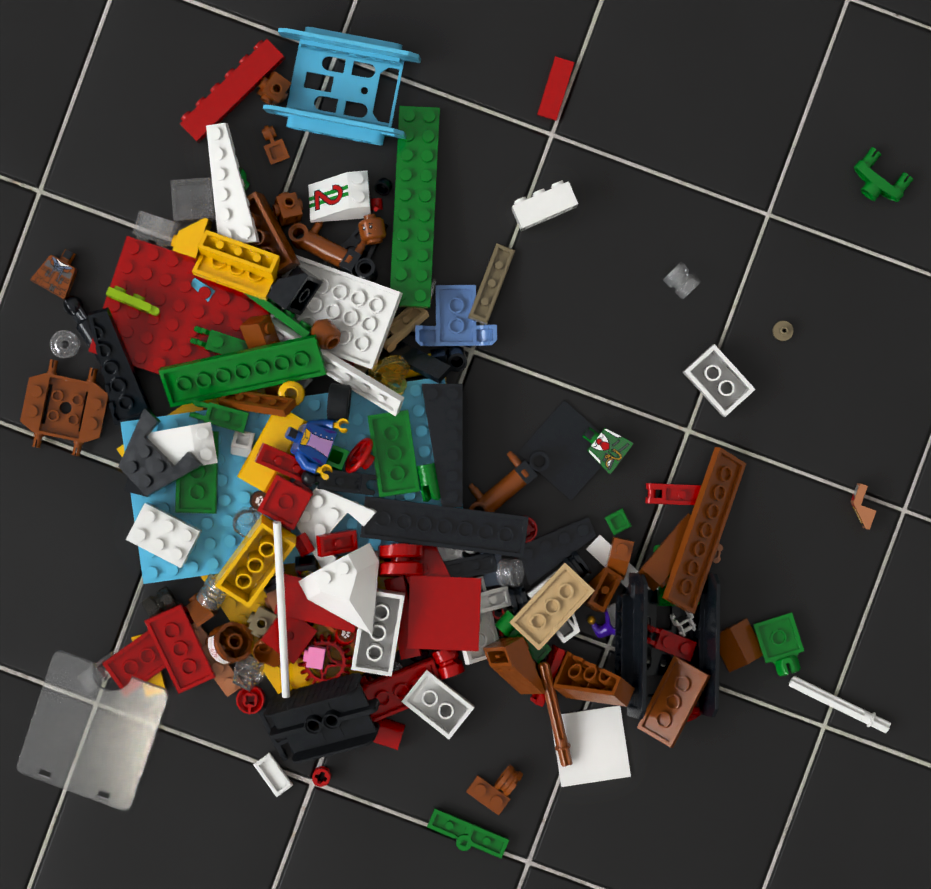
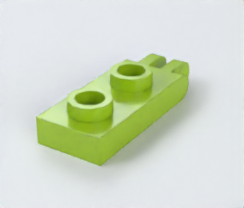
(135, 301)

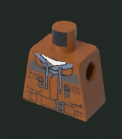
(57, 274)

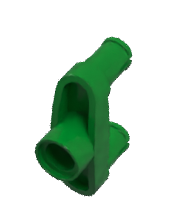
(875, 184)

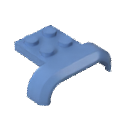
(452, 320)

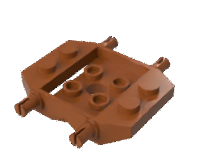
(58, 423)

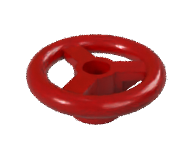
(360, 456)

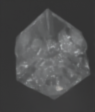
(248, 673)

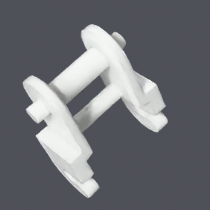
(689, 619)

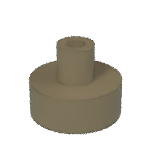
(779, 334)

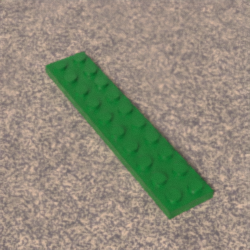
(415, 205)

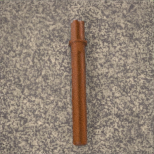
(562, 744)

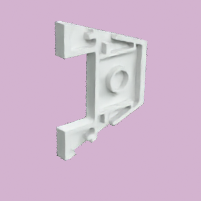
(325, 513)

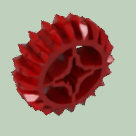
(334, 662)

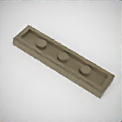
(491, 284)

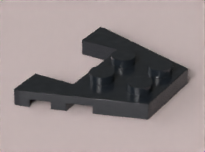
(147, 464)

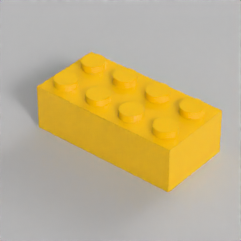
(253, 562)

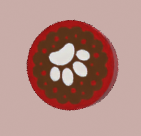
(344, 637)

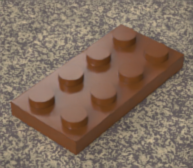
(673, 701)

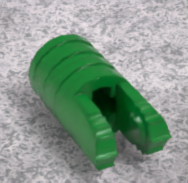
(428, 482)

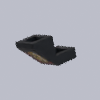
(306, 565)

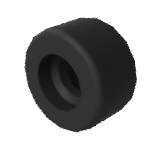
(338, 401)

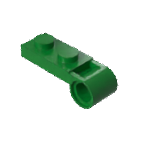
(507, 629)

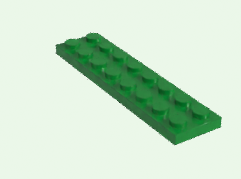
(243, 370)

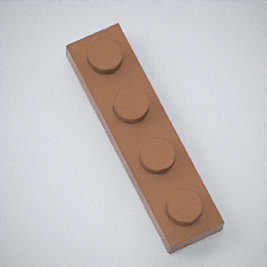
(223, 673)

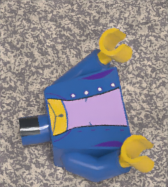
(313, 444)

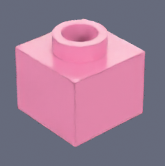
(314, 657)

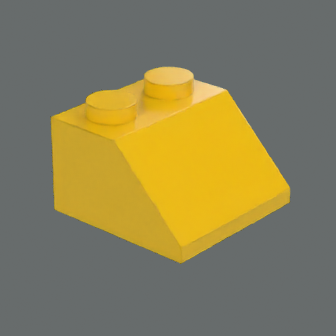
(189, 237)

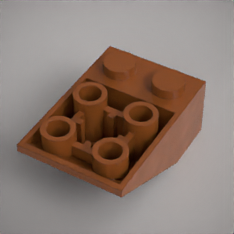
(514, 664)

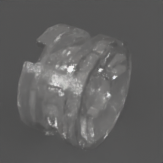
(56, 344)
(510, 572)

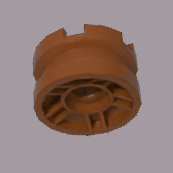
(508, 780)

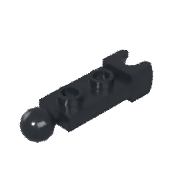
(340, 481)

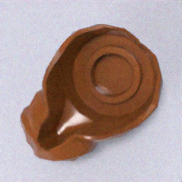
(265, 654)

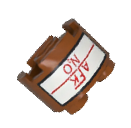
(219, 643)

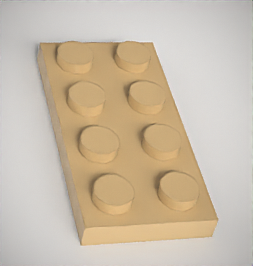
(551, 606)

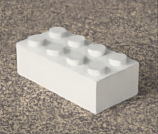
(378, 651)

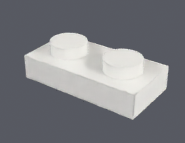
(495, 599)

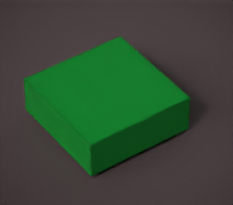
(618, 521)

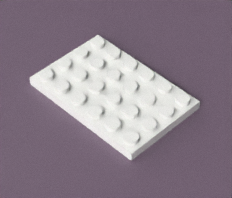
(356, 307)

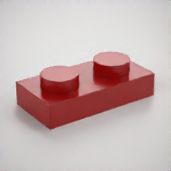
(337, 542)

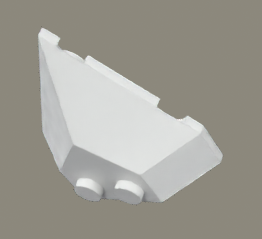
(347, 587)

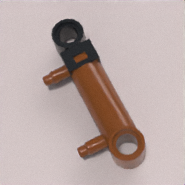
(347, 260)
(511, 484)

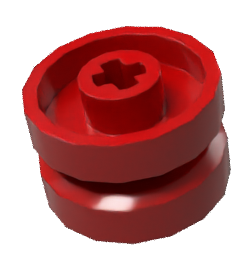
(400, 559)

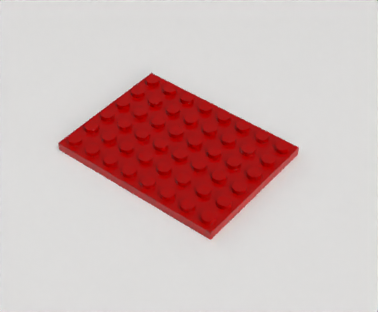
(165, 282)

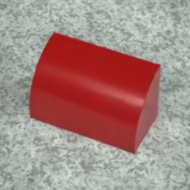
(389, 733)

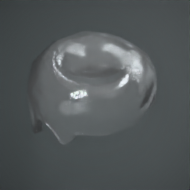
(245, 519)

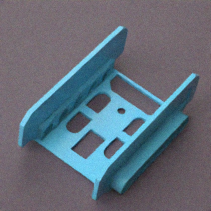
(313, 48)

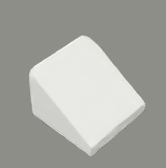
(242, 443)

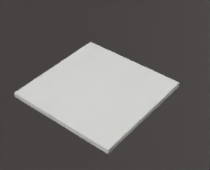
(596, 746)

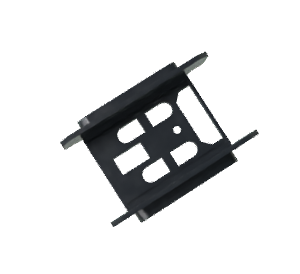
(632, 644)

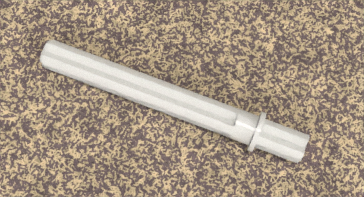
(840, 704)

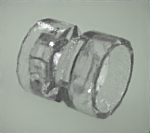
(681, 280)
(209, 595)

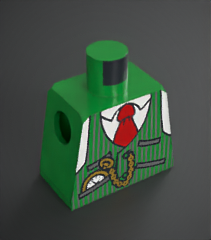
(607, 447)

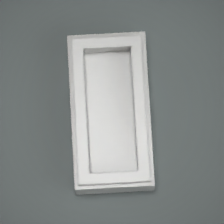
(273, 774)

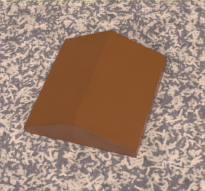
(739, 645)

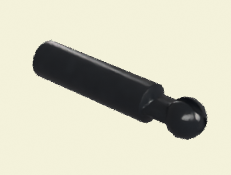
(74, 307)

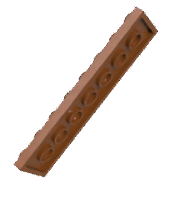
(704, 530)

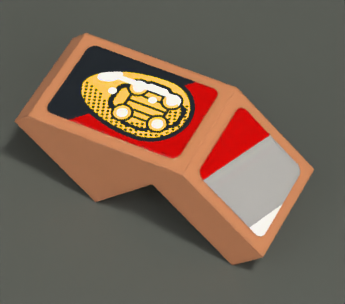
(863, 513)

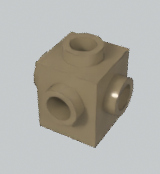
(261, 614)

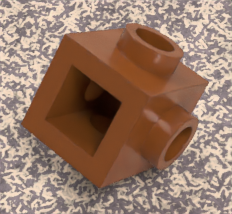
(273, 88)
(288, 208)

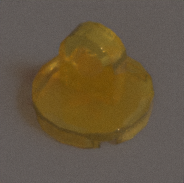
(390, 371)

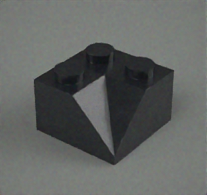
(295, 291)

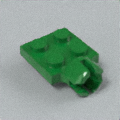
(780, 643)

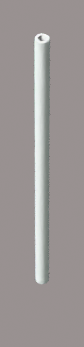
(281, 607)

